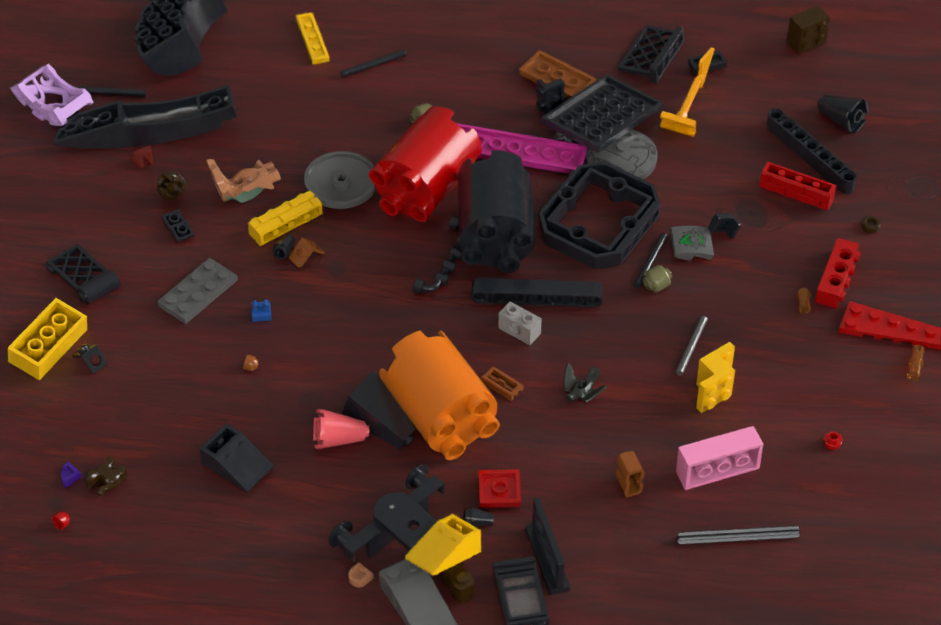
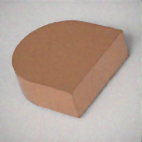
(359, 575)

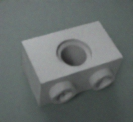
(520, 323)

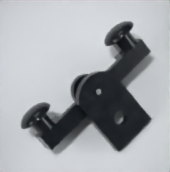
(393, 518)

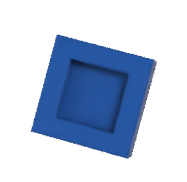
(261, 311)

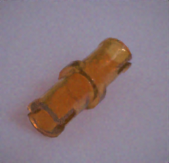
(915, 362)

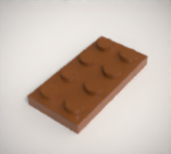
(551, 69)

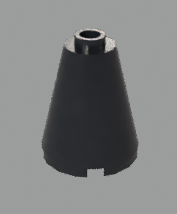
(844, 111)

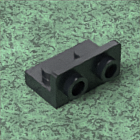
(549, 95)

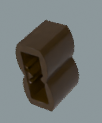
(459, 582)

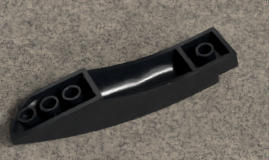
(148, 122)

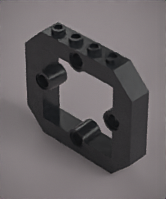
(575, 240)

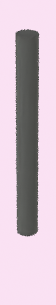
(691, 346)

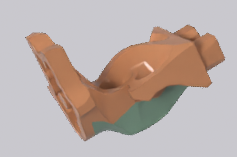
(245, 183)

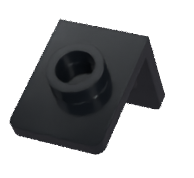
(86, 352)

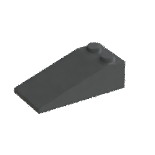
(414, 595)

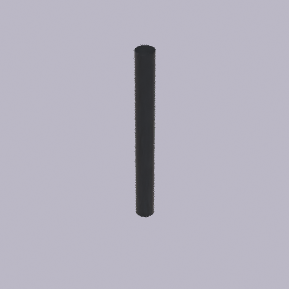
(367, 65)
(114, 91)
(651, 259)

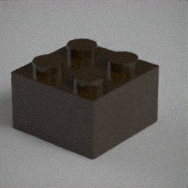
(808, 30)

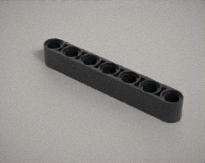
(811, 151)
(537, 292)

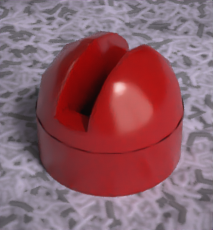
(60, 520)

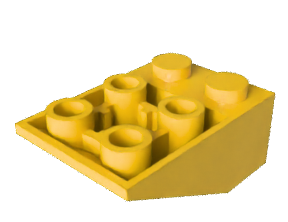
(446, 545)

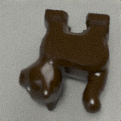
(107, 474)

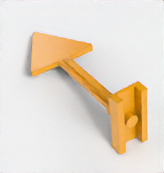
(680, 122)

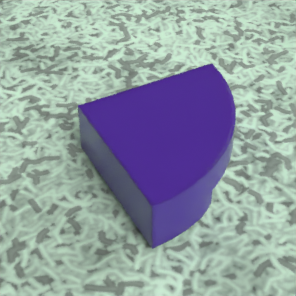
(69, 474)

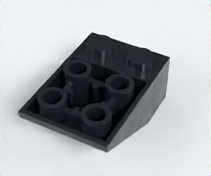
(235, 458)

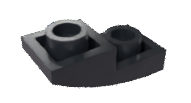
(177, 226)

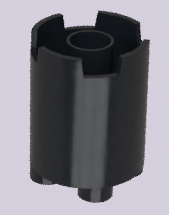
(495, 211)

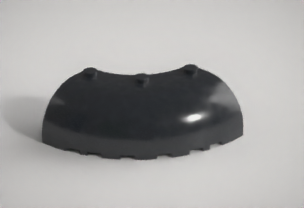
(173, 31)

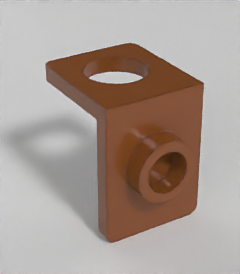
(303, 251)

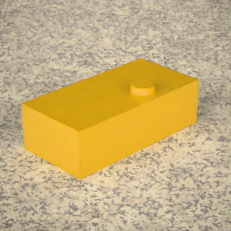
(47, 339)

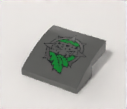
(691, 242)

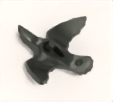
(582, 388)

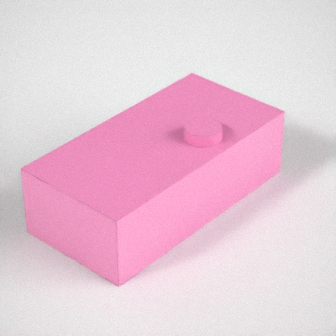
(719, 457)

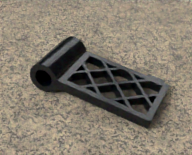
(95, 285)

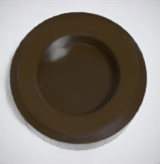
(871, 224)

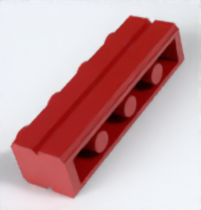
(797, 186)

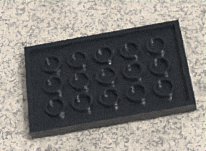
(602, 113)

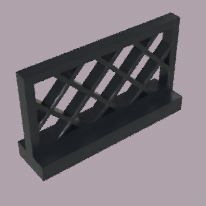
(664, 55)
(546, 551)

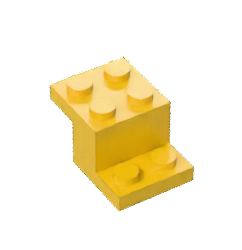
(715, 377)

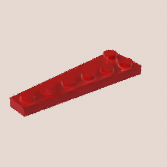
(881, 324)

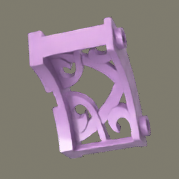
(55, 113)

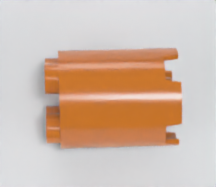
(440, 393)

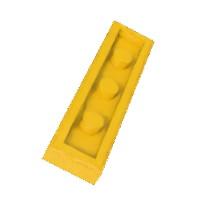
(312, 38)

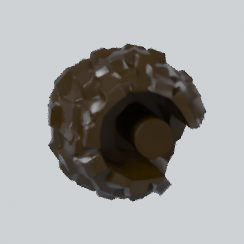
(171, 185)

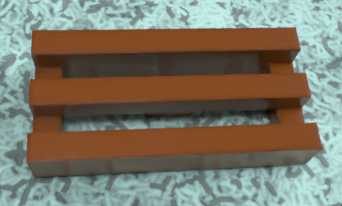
(499, 384)

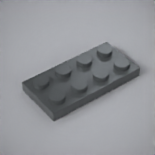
(197, 290)

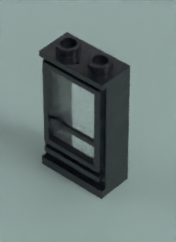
(520, 592)

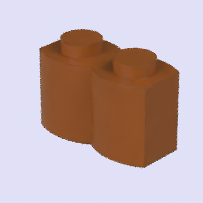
(629, 473)

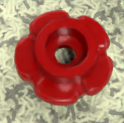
(832, 440)

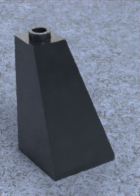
(380, 411)

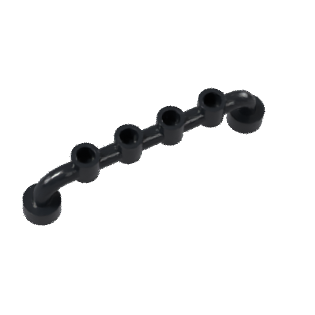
(448, 265)

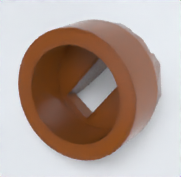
(250, 363)

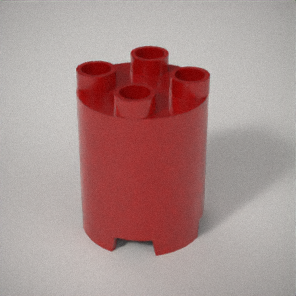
(424, 164)

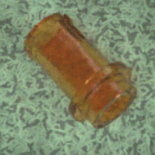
(803, 296)

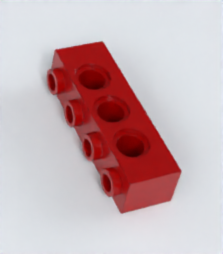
(837, 273)

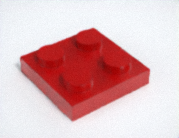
(499, 488)

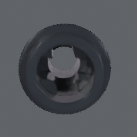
(283, 248)
(478, 517)

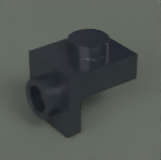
(725, 223)

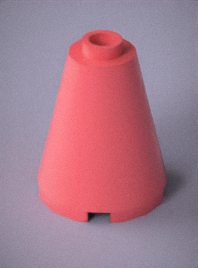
(337, 429)

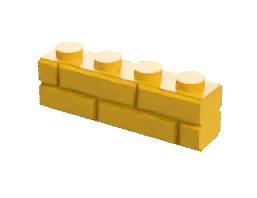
(285, 218)

